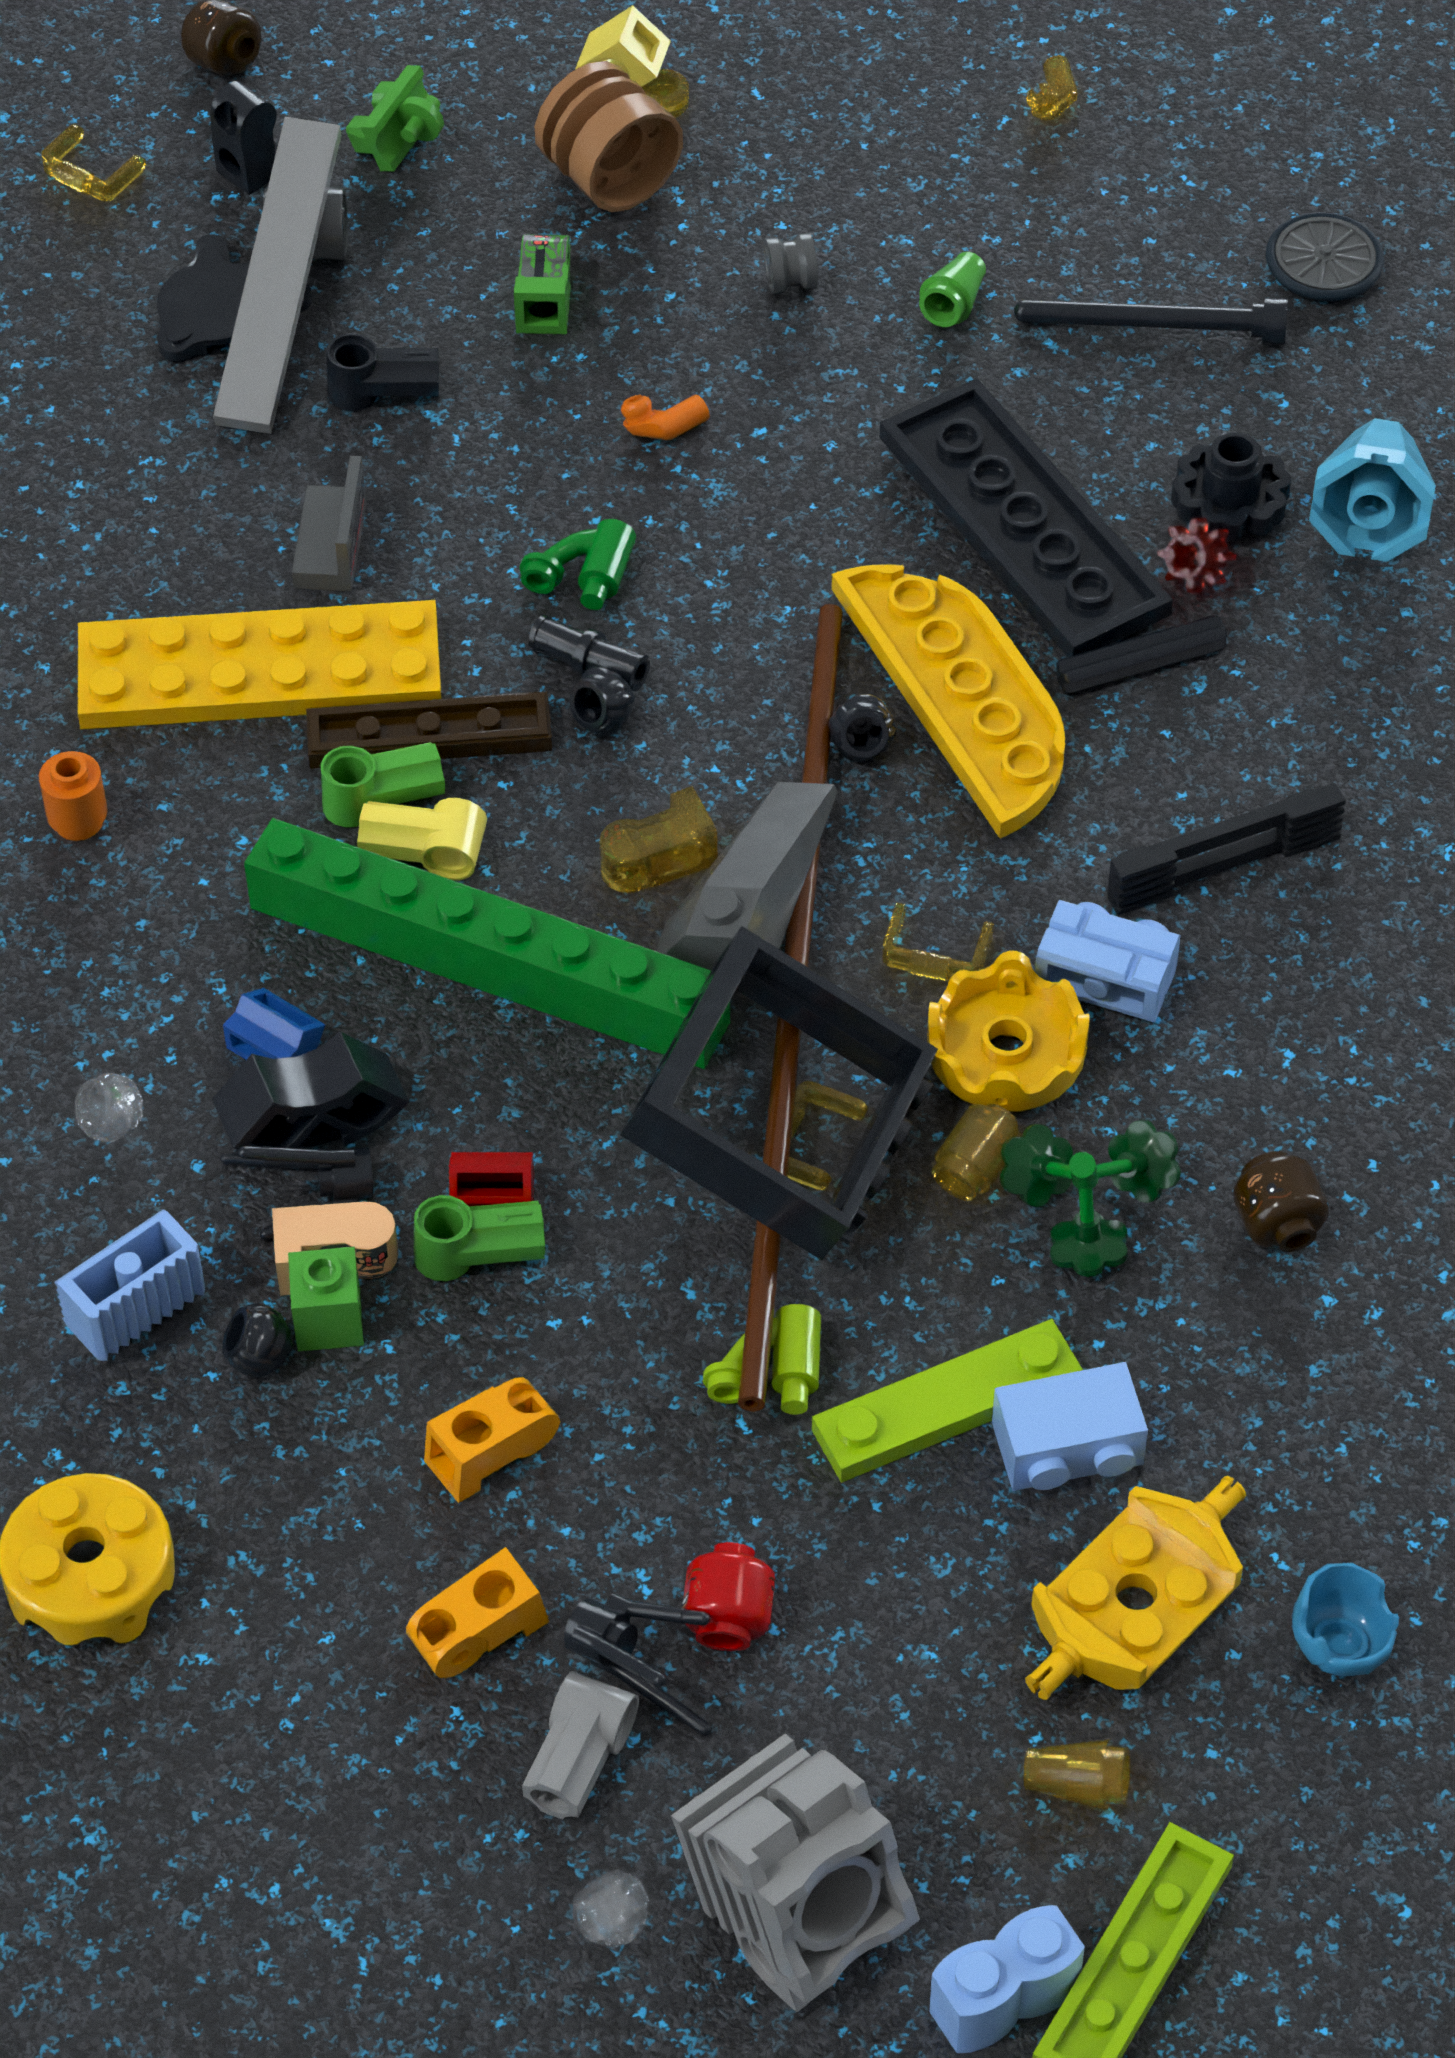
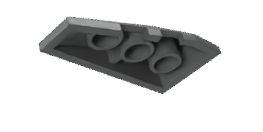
(754, 877)

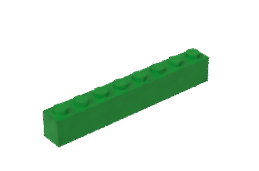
(475, 938)

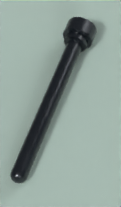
(1263, 320)

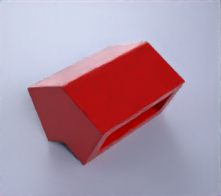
(491, 1168)

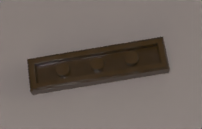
(455, 725)

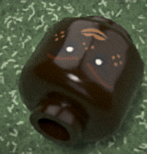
(221, 37)
(1280, 1201)

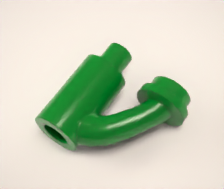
(605, 562)

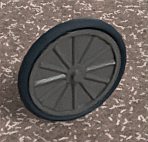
(1324, 256)

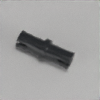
(587, 650)

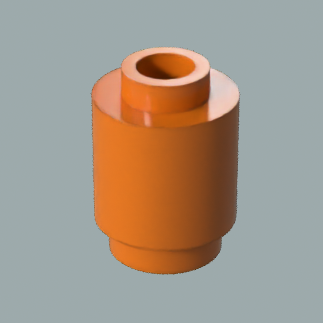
(73, 795)

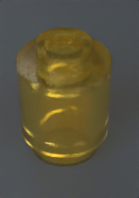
(971, 1153)

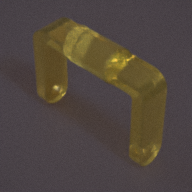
(82, 179)
(928, 963)
(830, 1099)

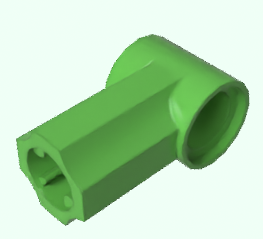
(392, 777)
(474, 1235)

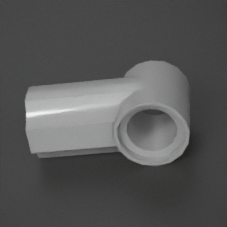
(585, 1727)

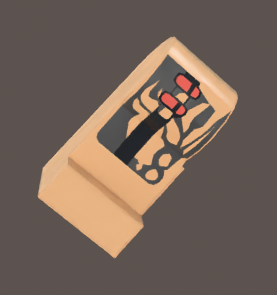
(338, 1225)

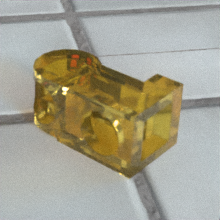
(658, 846)

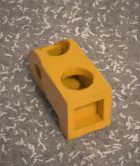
(487, 1435)
(476, 1615)

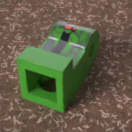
(543, 278)

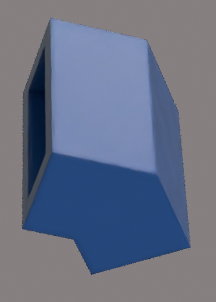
(270, 1027)

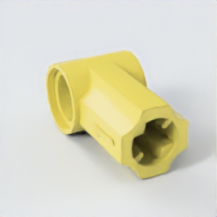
(439, 838)

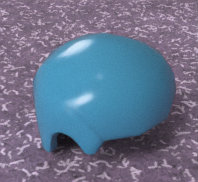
(1344, 1620)

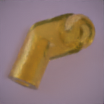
(1057, 93)

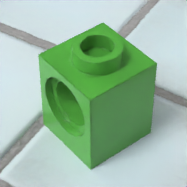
(325, 1299)

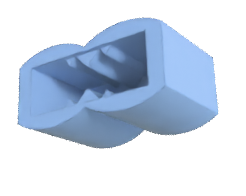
(994, 1982)

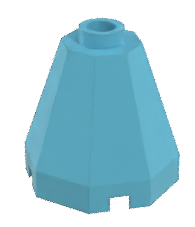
(1374, 493)

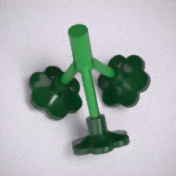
(1045, 1166)

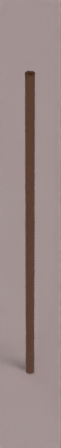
(788, 1037)

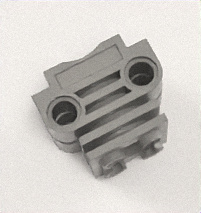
(796, 1867)

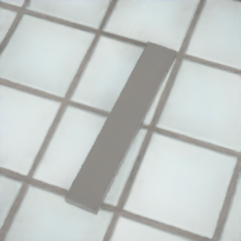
(277, 275)

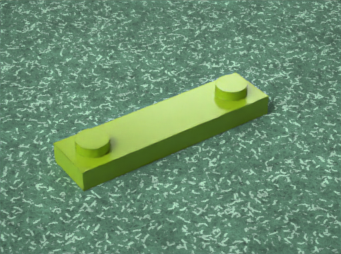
(936, 1401)
(1138, 1949)

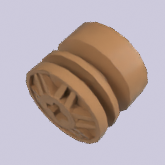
(608, 136)

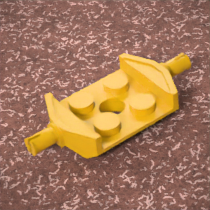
(1154, 1545)

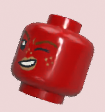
(734, 1592)

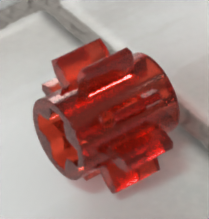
(1211, 558)

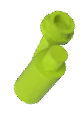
(795, 1361)

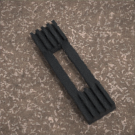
(1152, 871)

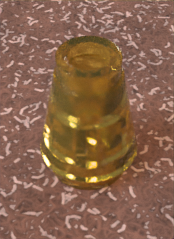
(1080, 1772)

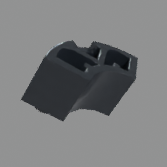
(311, 1098)

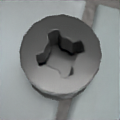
(790, 263)

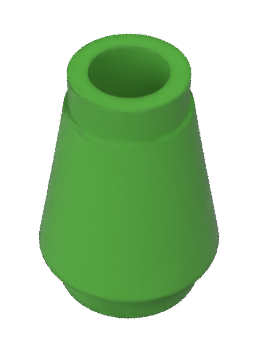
(952, 290)

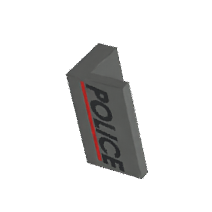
(331, 533)

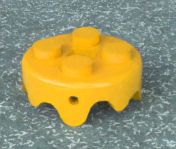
(1008, 1002)
(92, 1597)

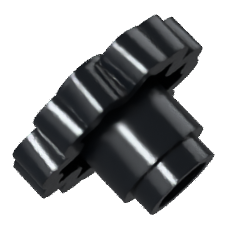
(1231, 486)

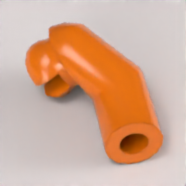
(663, 424)

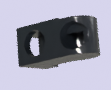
(243, 135)

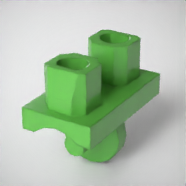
(399, 119)

